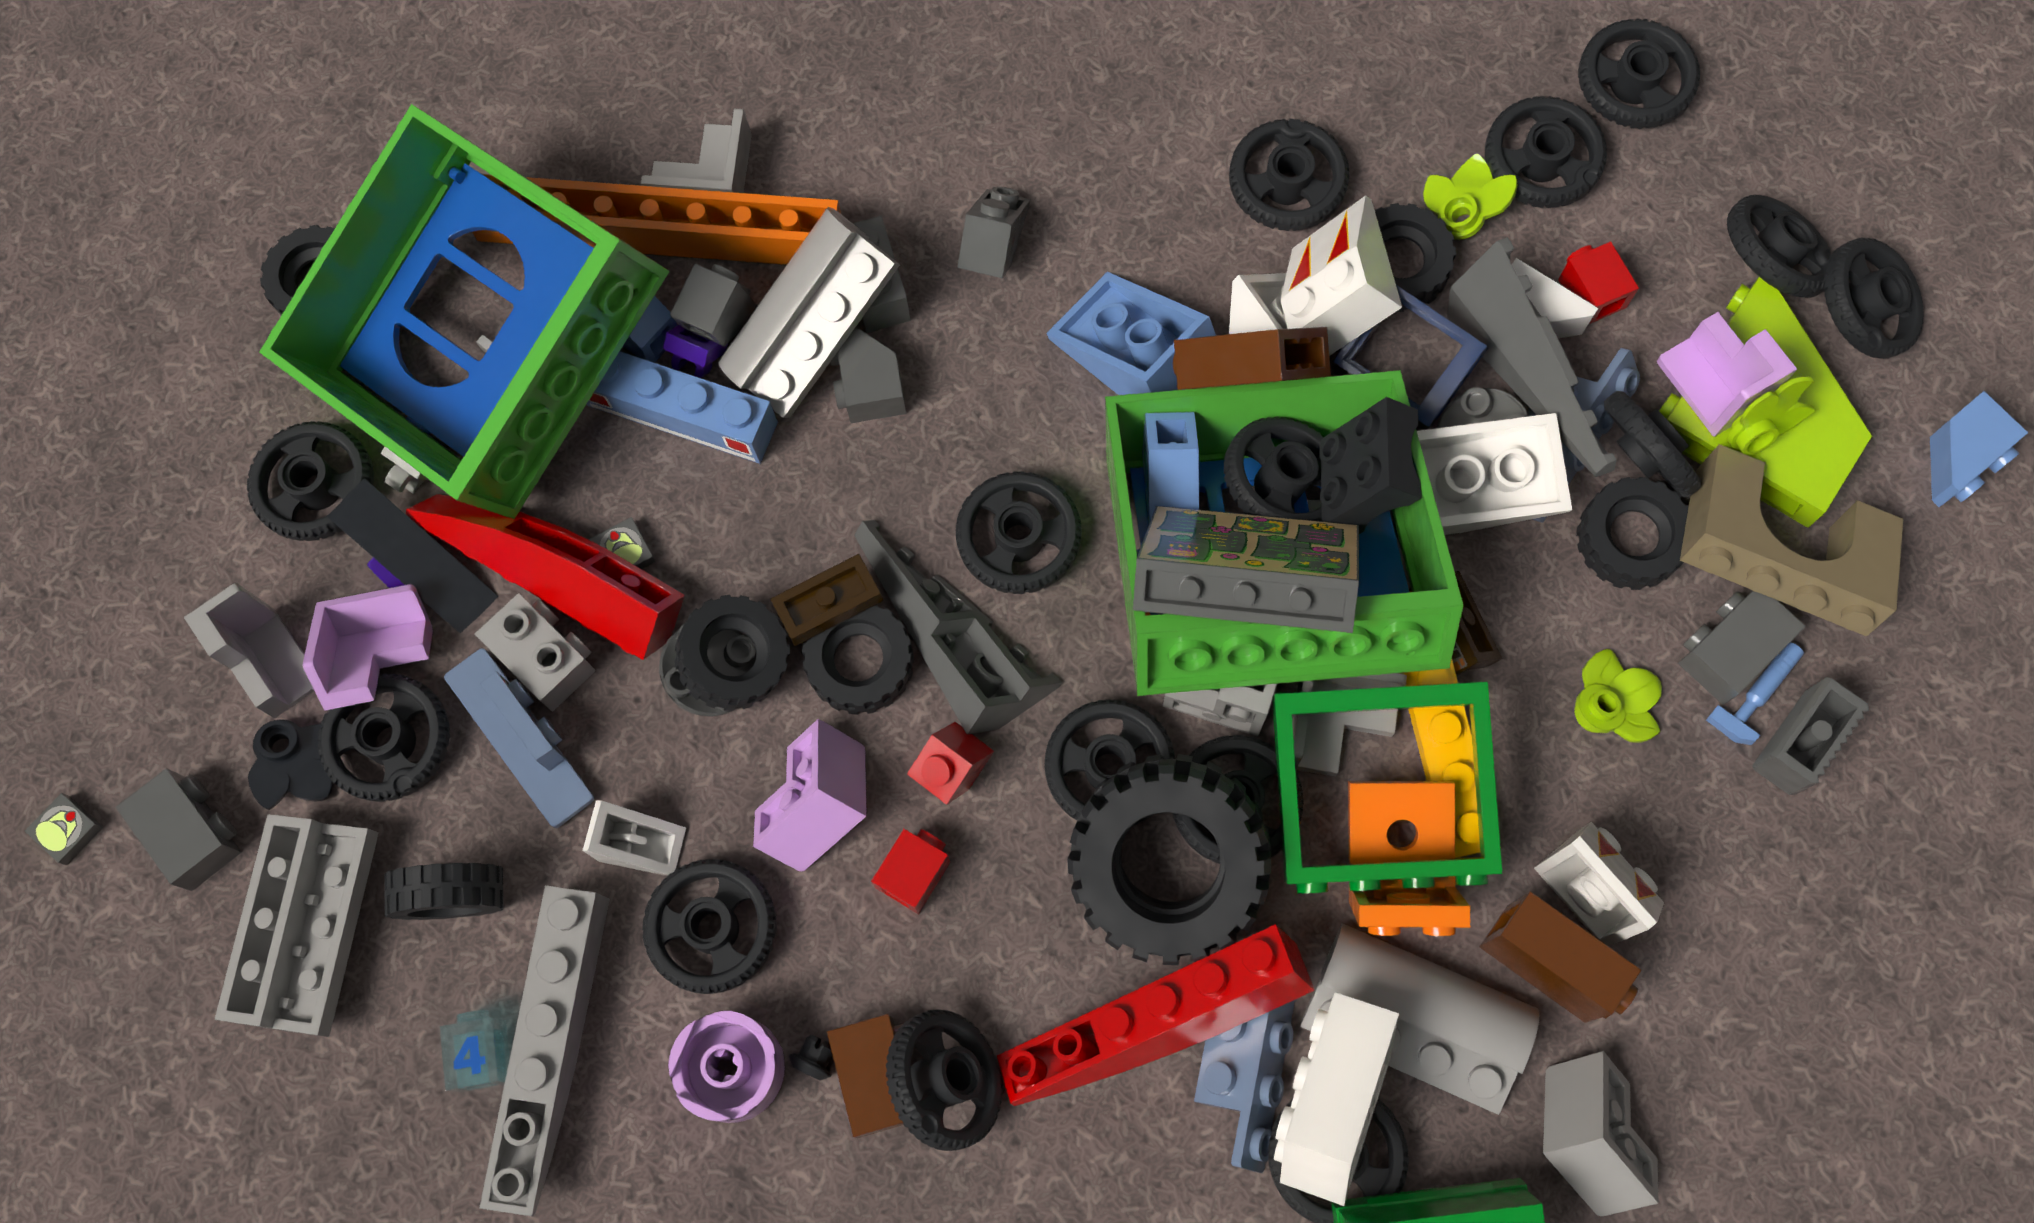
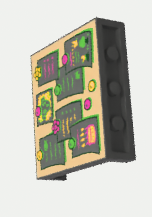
(1249, 569)

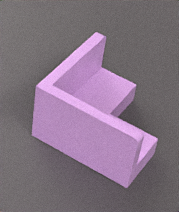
(1722, 374)
(358, 637)
(818, 801)

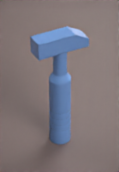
(1756, 697)

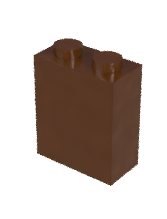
(1251, 357)
(1562, 959)

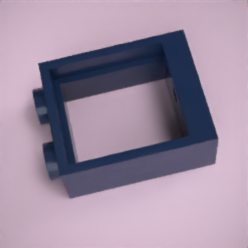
(1451, 379)

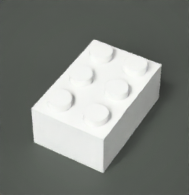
(1335, 1097)

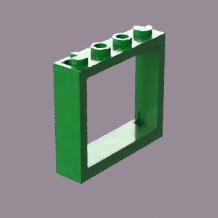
(1413, 873)

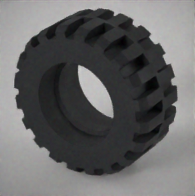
(1159, 925)

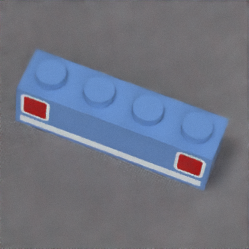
(686, 406)

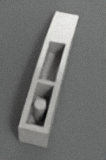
(544, 1048)

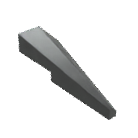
(1524, 349)
(970, 663)

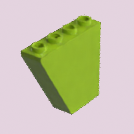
(1815, 455)

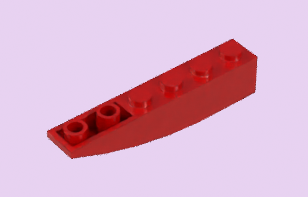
(561, 570)
(1160, 1017)

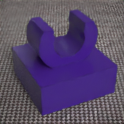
(692, 347)

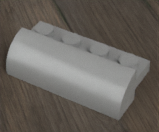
(808, 313)
(297, 925)
(1447, 1024)

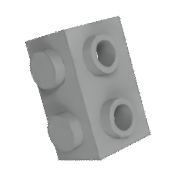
(535, 652)

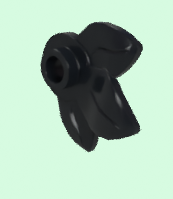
(292, 770)

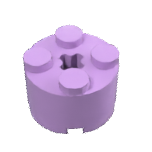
(699, 1081)

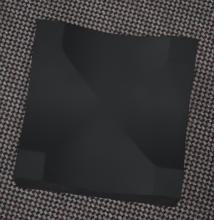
(1369, 465)

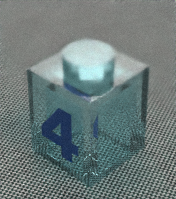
(474, 1052)

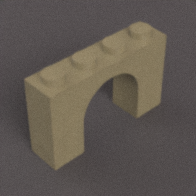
(1732, 541)

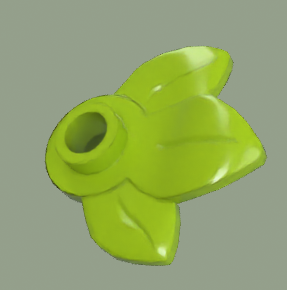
(1470, 193)
(1770, 416)
(1623, 694)

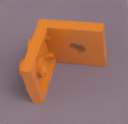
(1432, 811)

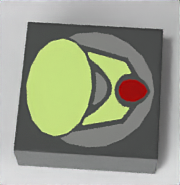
(626, 542)
(63, 829)

